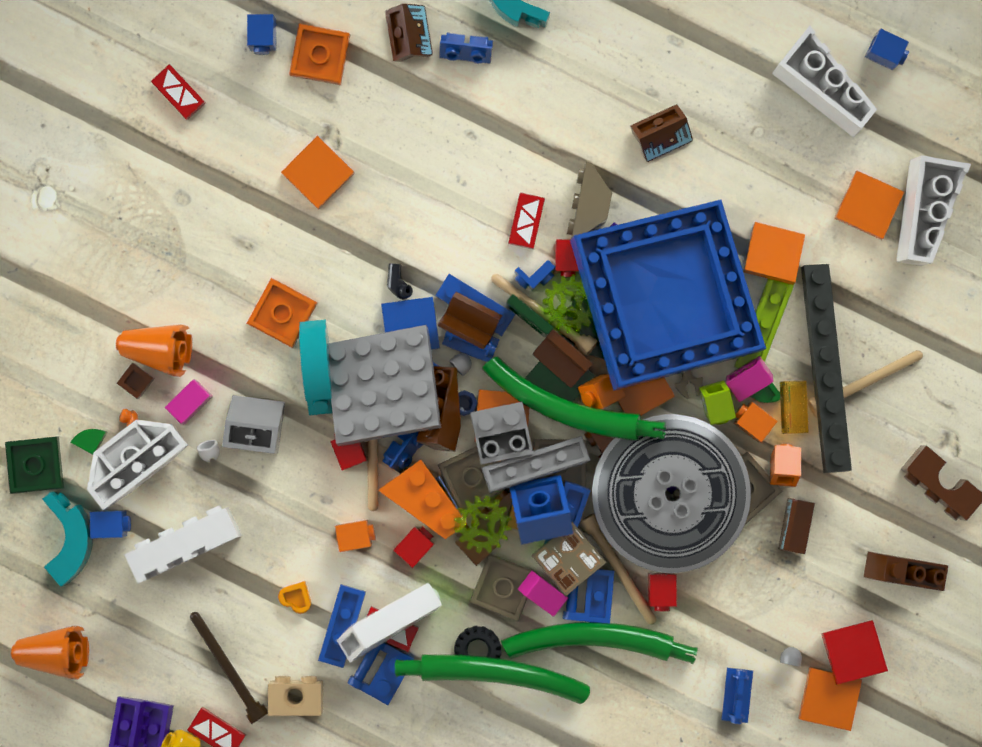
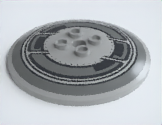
(680, 533)

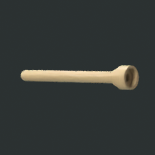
(583, 343)
(874, 377)
(372, 458)
(591, 526)

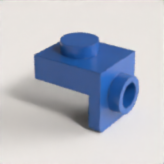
(542, 275)

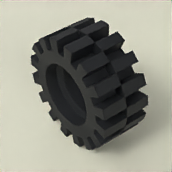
(478, 633)

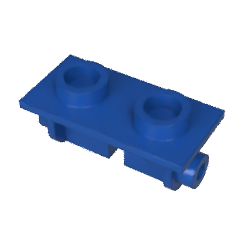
(477, 50)
(459, 344)
(400, 456)
(737, 695)

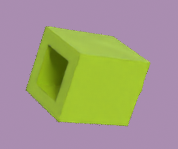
(717, 403)

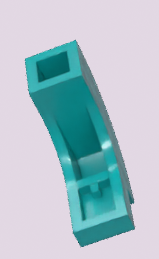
(514, 10)
(315, 366)
(77, 539)

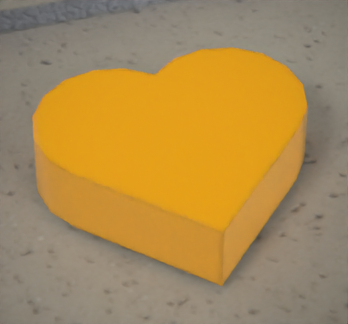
(296, 597)

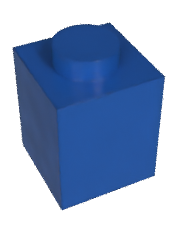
(261, 33)
(887, 49)
(109, 524)

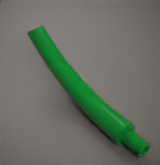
(572, 414)
(602, 635)
(495, 671)

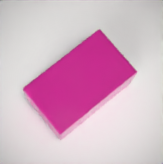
(749, 379)
(188, 402)
(542, 593)

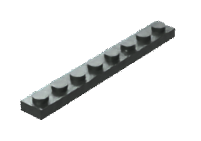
(826, 368)

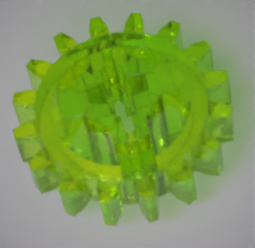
(563, 295)
(492, 516)

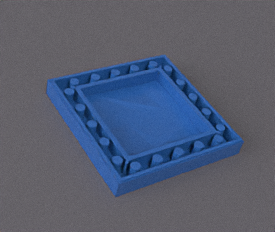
(667, 294)

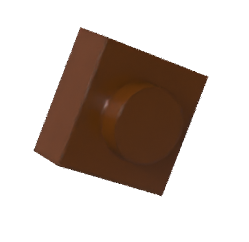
(135, 380)

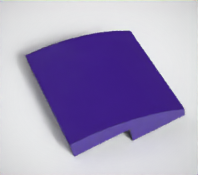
(140, 723)

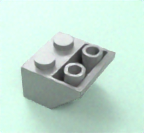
(253, 424)
(501, 433)

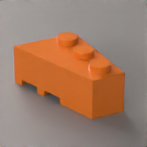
(424, 498)

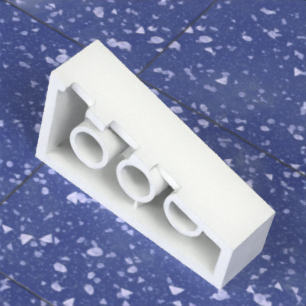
(824, 83)
(928, 206)
(183, 544)

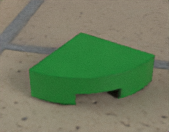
(767, 394)
(89, 439)

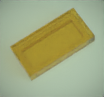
(793, 407)

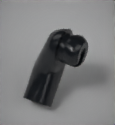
(396, 284)

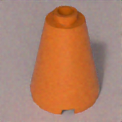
(158, 347)
(54, 652)

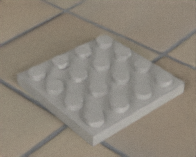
(383, 386)

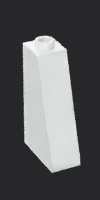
(389, 622)

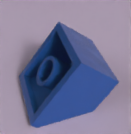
(541, 509)

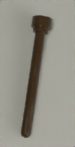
(254, 709)

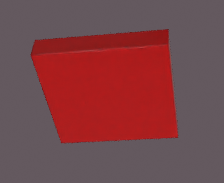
(854, 652)

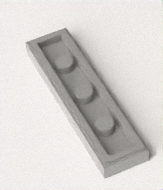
(536, 465)

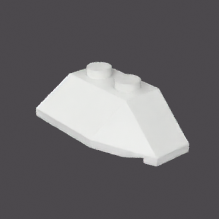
(132, 459)

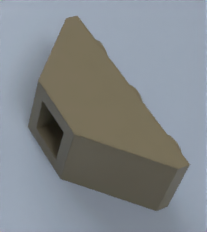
(591, 203)

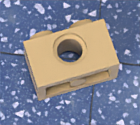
(280, 703)

